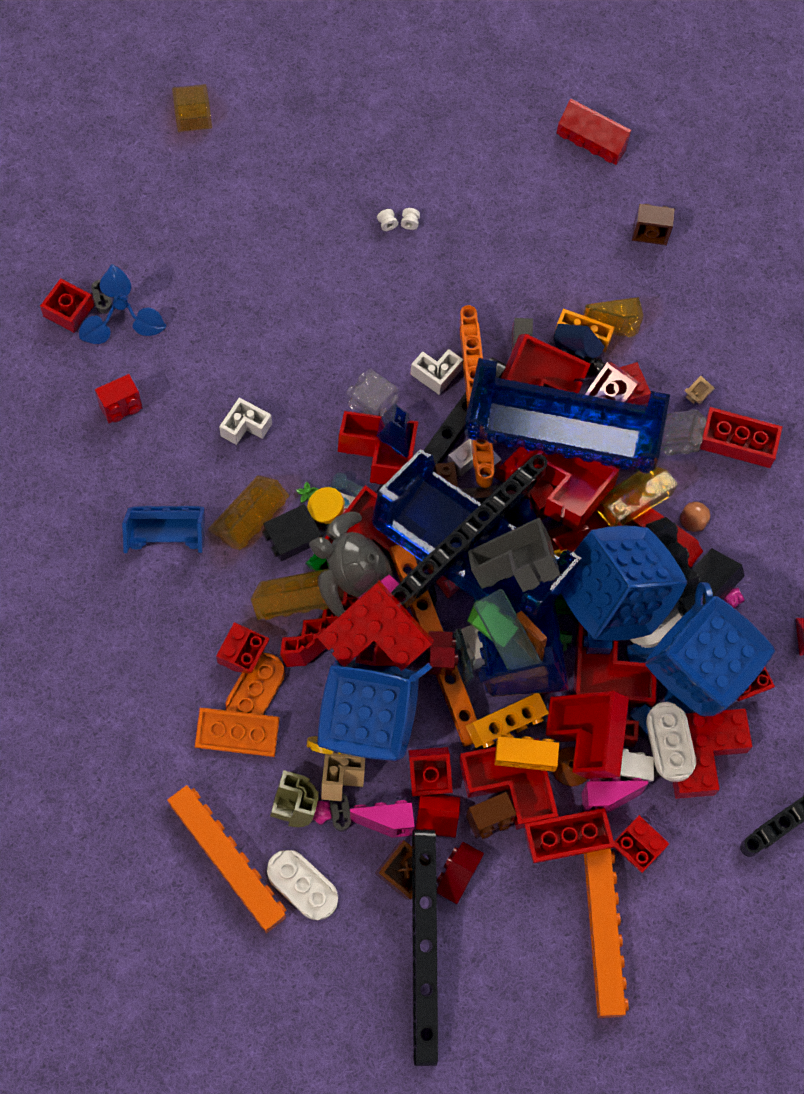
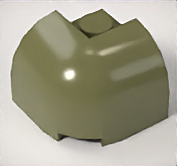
(295, 800)

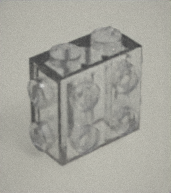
(372, 394)
(683, 432)

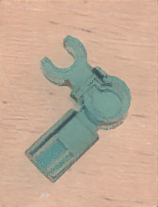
(340, 482)

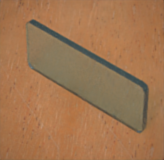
(506, 631)

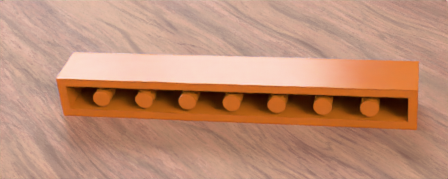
(226, 858)
(604, 934)

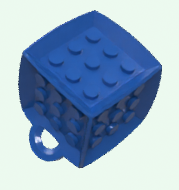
(623, 583)
(710, 655)
(368, 710)

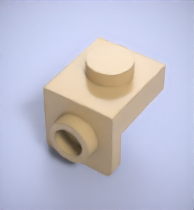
(699, 390)

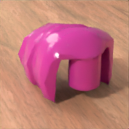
(734, 597)
(322, 812)

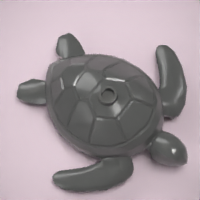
(352, 561)

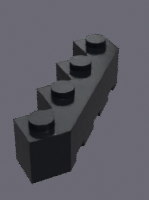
(667, 534)

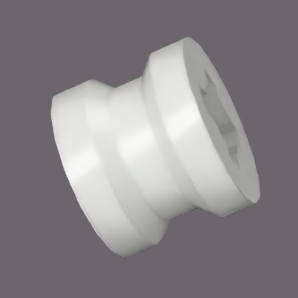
(410, 218)
(387, 220)

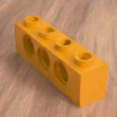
(533, 707)

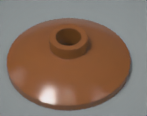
(564, 771)

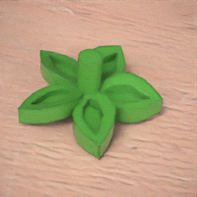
(306, 492)

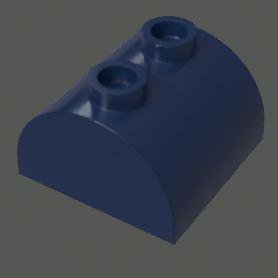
(578, 341)

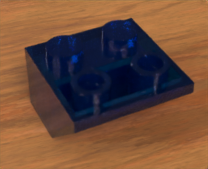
(396, 430)

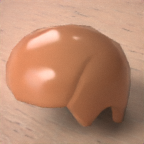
(695, 516)

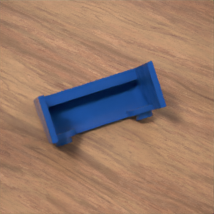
(164, 524)

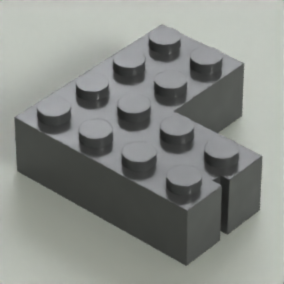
(521, 553)

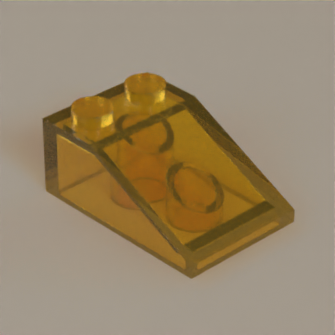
(192, 108)
(622, 314)

